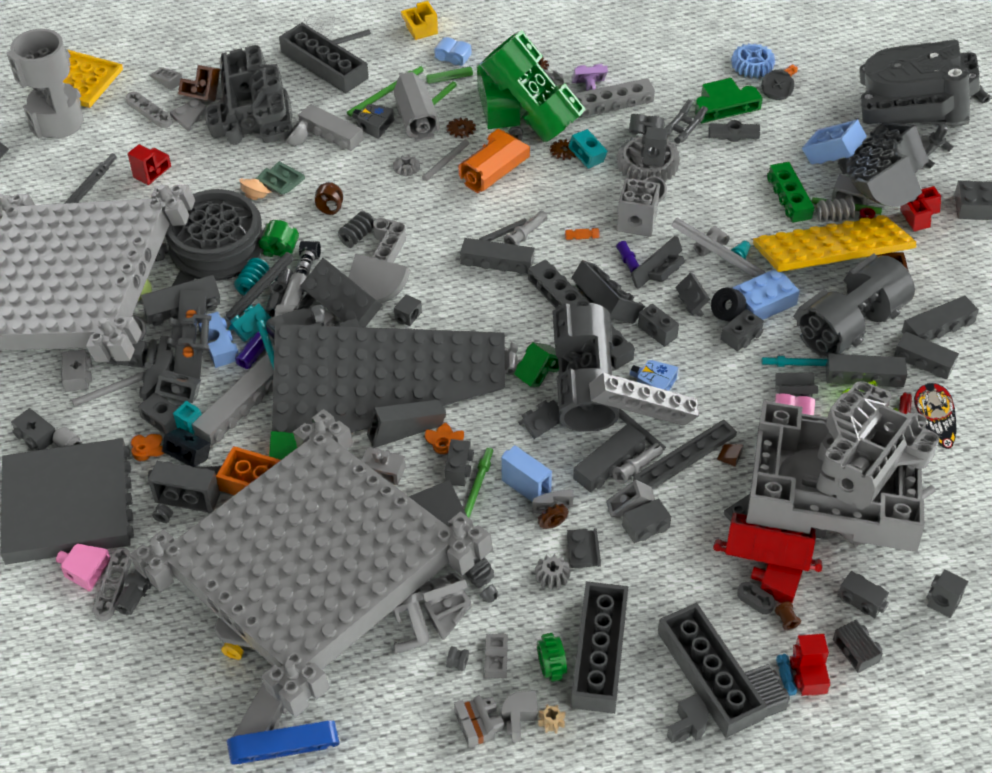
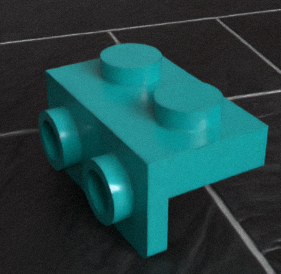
(246, 325)

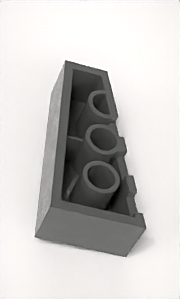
(606, 292)

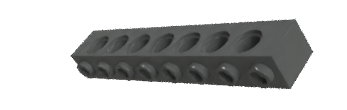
(560, 291)

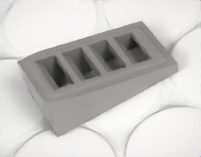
(167, 77)

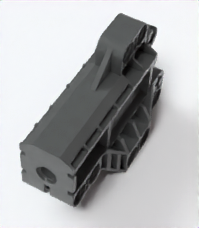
(270, 101)

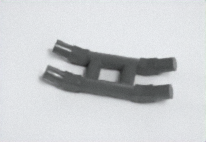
(681, 116)

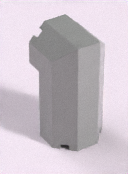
(415, 107)

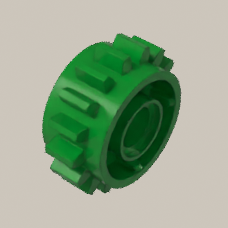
(551, 657)

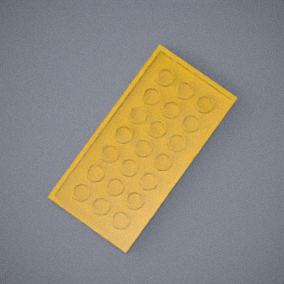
(833, 243)

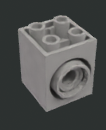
(638, 207)

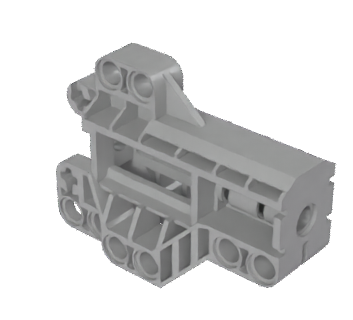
(852, 425)

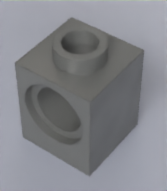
(407, 310)

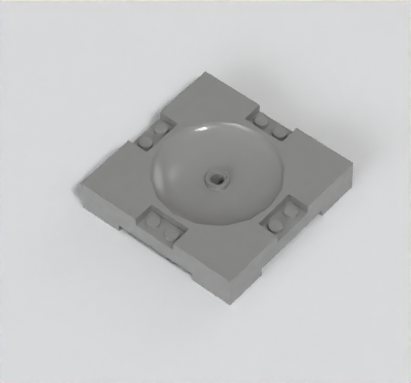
(777, 499)

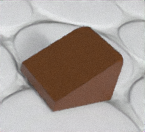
(730, 453)

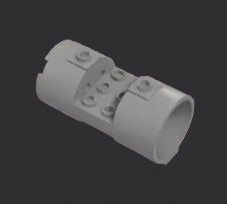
(43, 64)

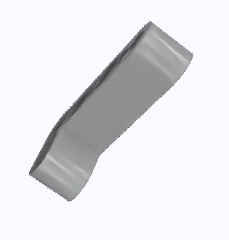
(392, 238)

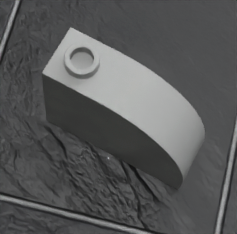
(378, 277)

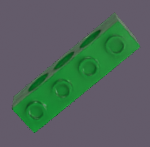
(790, 192)

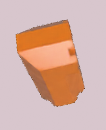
(493, 160)

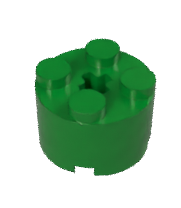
(278, 238)

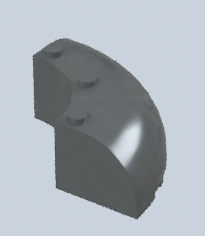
(887, 164)

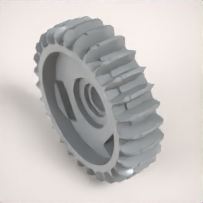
(632, 150)

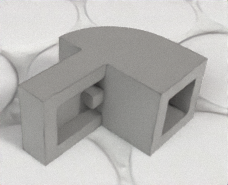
(517, 708)

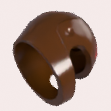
(328, 192)

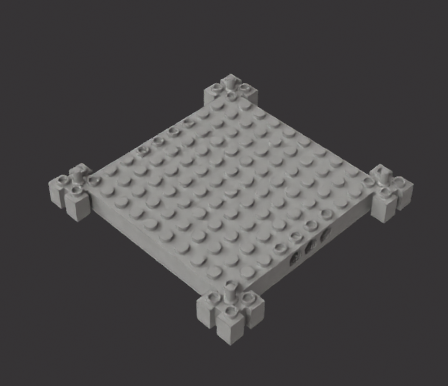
(80, 269)
(311, 558)

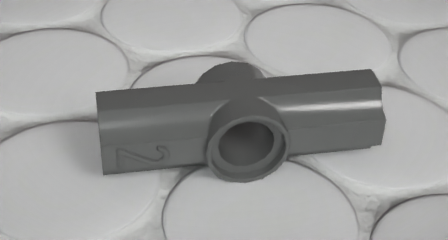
(734, 131)
(277, 291)
(134, 588)

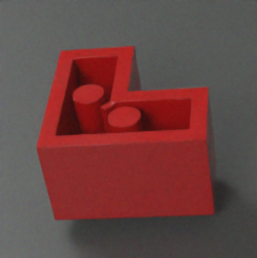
(147, 163)
(919, 211)
(809, 662)

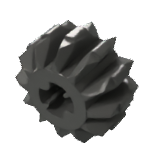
(480, 573)

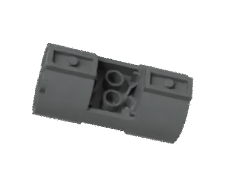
(836, 321)
(583, 354)

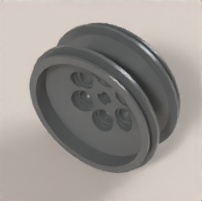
(217, 236)

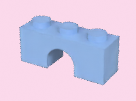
(221, 350)

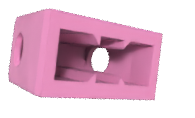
(84, 564)

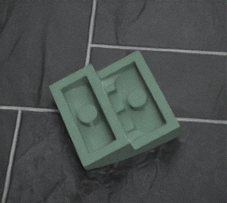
(280, 178)

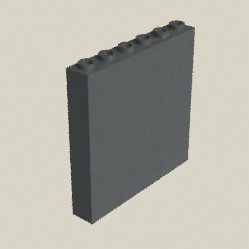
(65, 500)

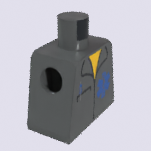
(374, 119)

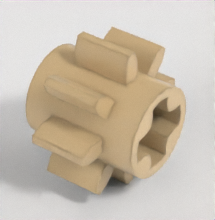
(551, 718)

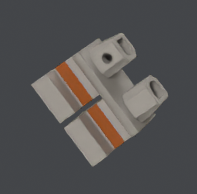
(475, 720)

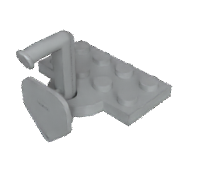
(429, 592)

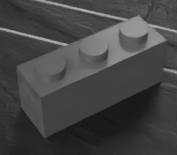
(926, 355)

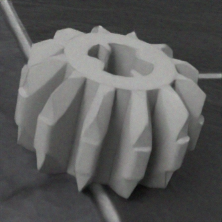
(552, 572)

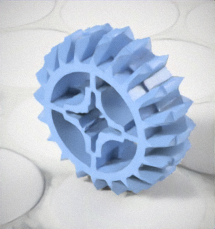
(753, 60)

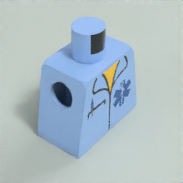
(656, 374)

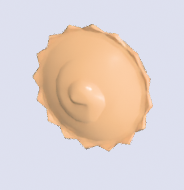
(253, 188)

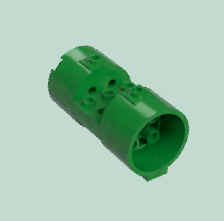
(546, 105)

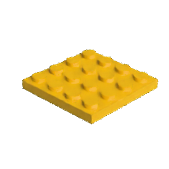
(91, 76)

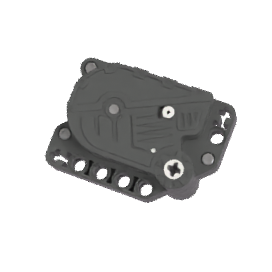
(919, 83)

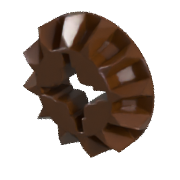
(553, 516)

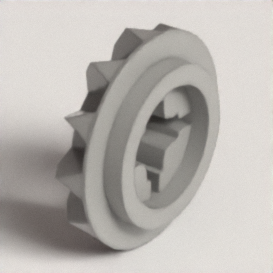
(406, 170)

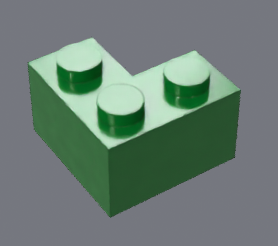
(536, 364)

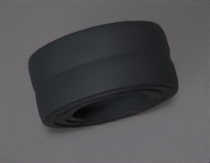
(719, 301)

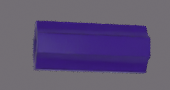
(250, 351)

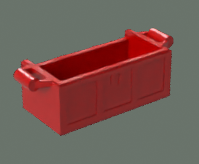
(770, 545)

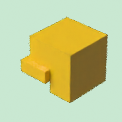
(421, 20)

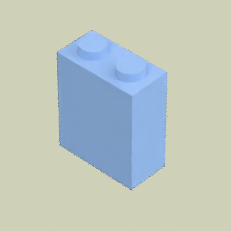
(525, 473)

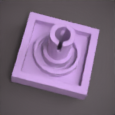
(589, 75)

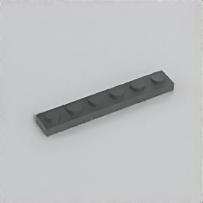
(686, 454)

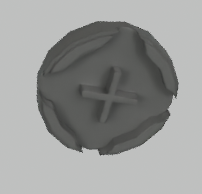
(777, 84)

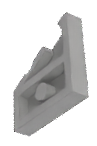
(447, 612)

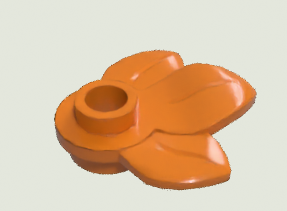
(442, 436)
(146, 446)

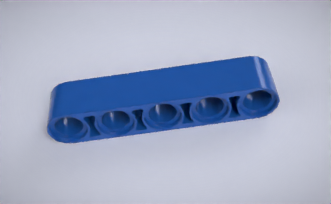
(282, 742)

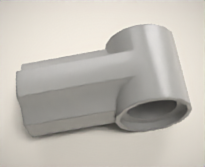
(715, 234)

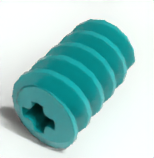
(250, 275)

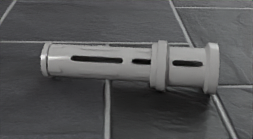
(521, 232)
(632, 466)

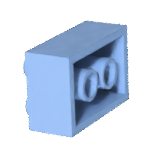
(834, 142)
(769, 294)

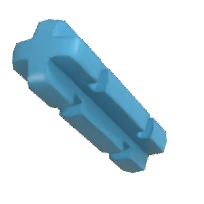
(786, 674)

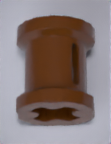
(787, 615)

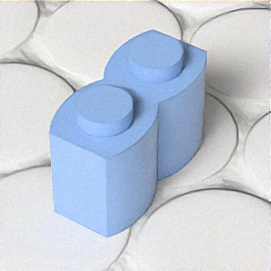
(453, 51)

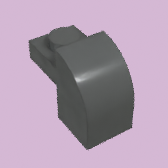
(693, 722)

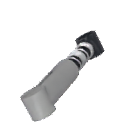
(294, 293)

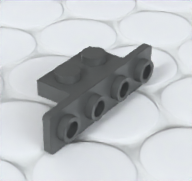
(660, 264)

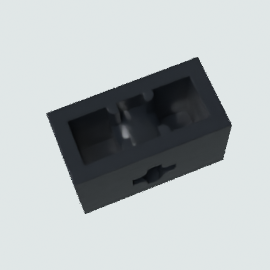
(186, 447)

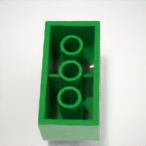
(499, 106)

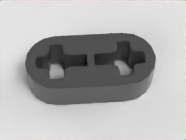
(756, 597)

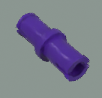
(627, 256)

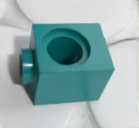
(186, 416)

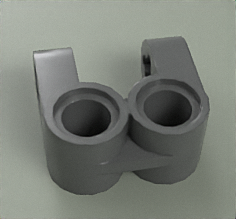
(640, 122)

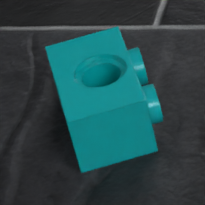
(587, 148)

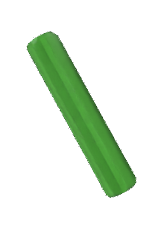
(449, 75)

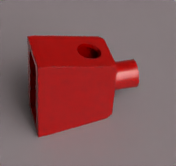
(778, 581)

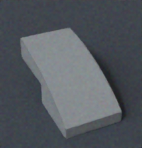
(549, 499)
(496, 655)

